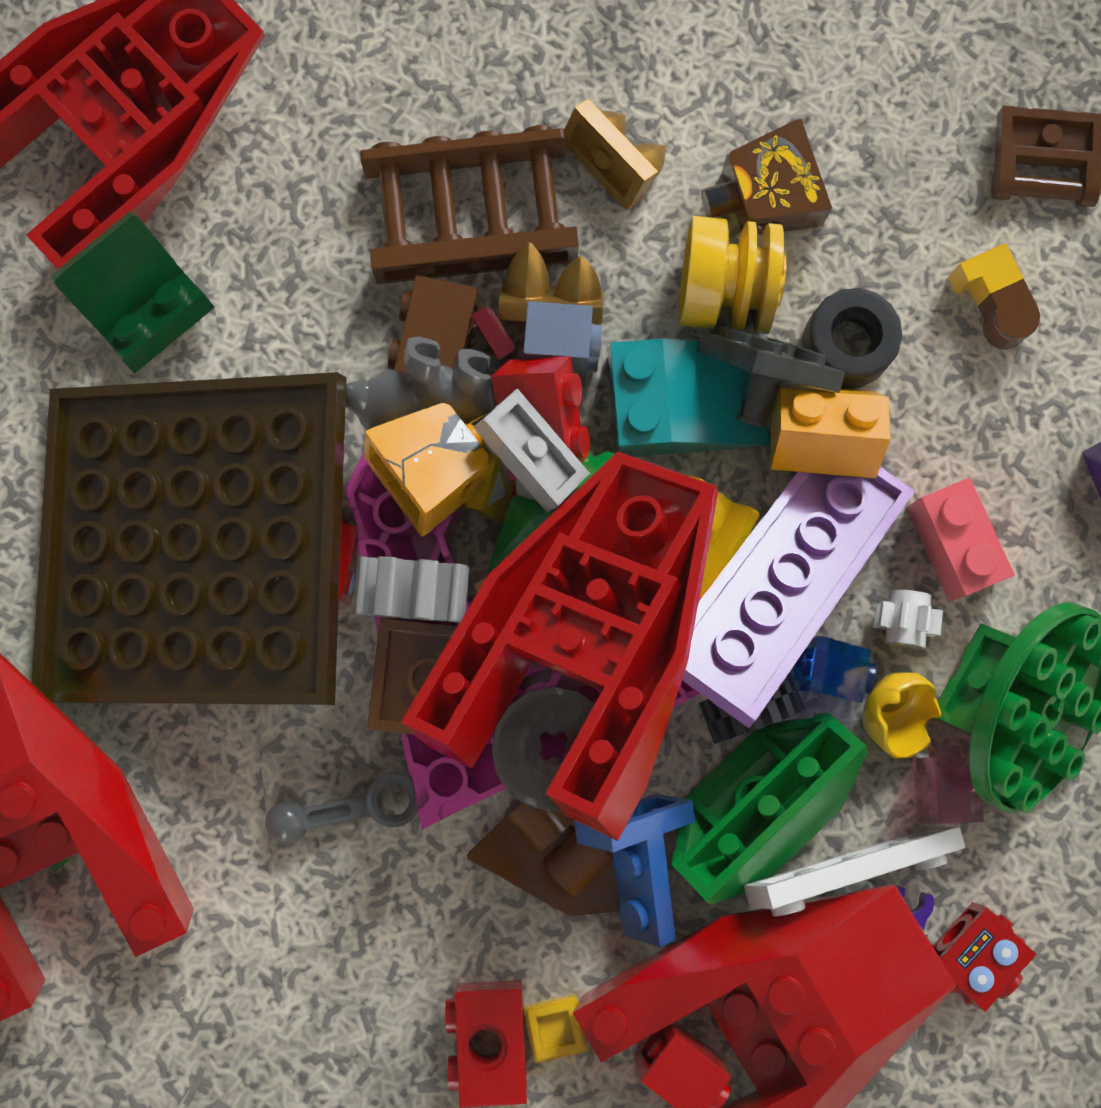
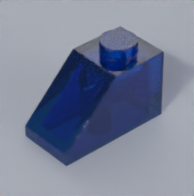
(835, 670)

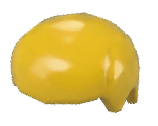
(899, 713)

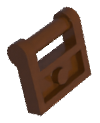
(1047, 139)

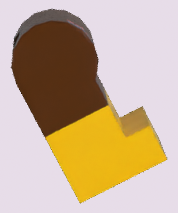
(1000, 295)

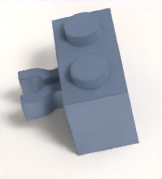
(563, 331)

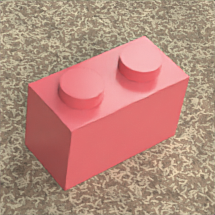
(959, 540)

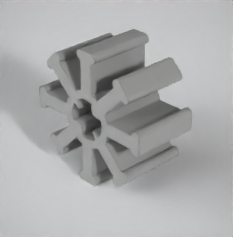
(410, 589)

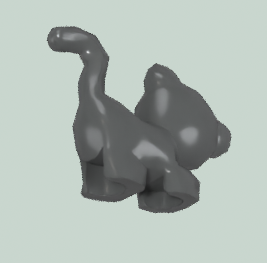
(424, 385)

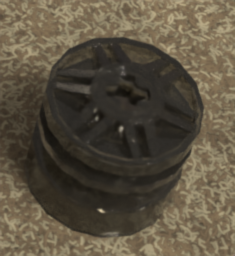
(518, 743)

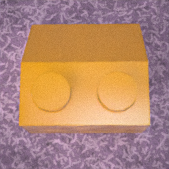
(829, 430)

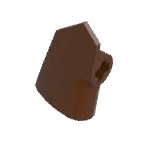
(542, 857)

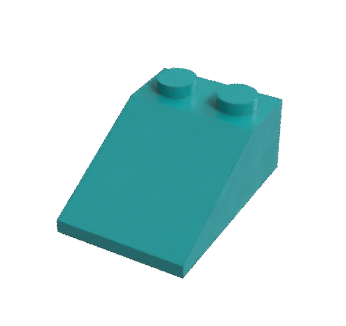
(676, 400)

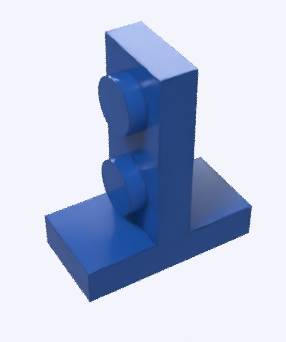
(642, 865)

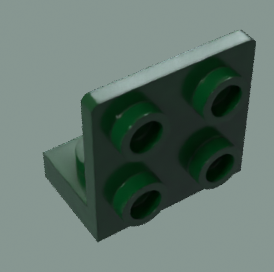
(132, 291)

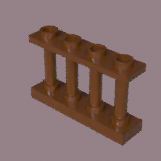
(449, 252)

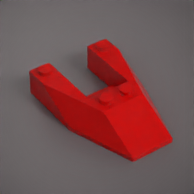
(136, 91)
(599, 597)
(67, 800)
(800, 995)

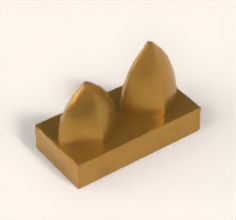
(602, 148)
(529, 281)

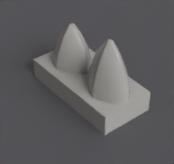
(532, 452)

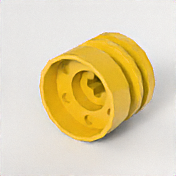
(731, 275)

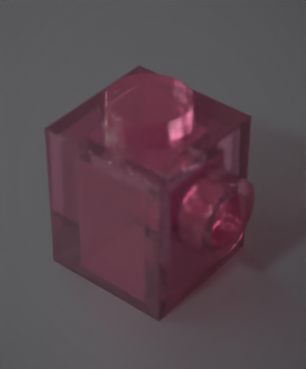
(945, 787)

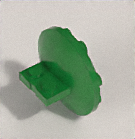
(1021, 701)

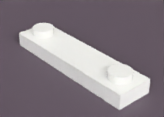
(787, 890)

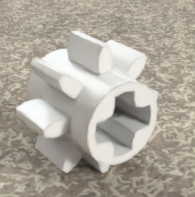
(908, 619)

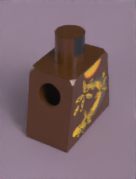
(772, 183)

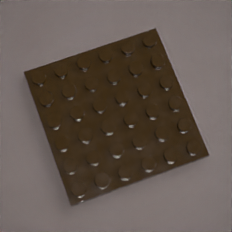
(192, 542)

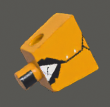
(428, 463)

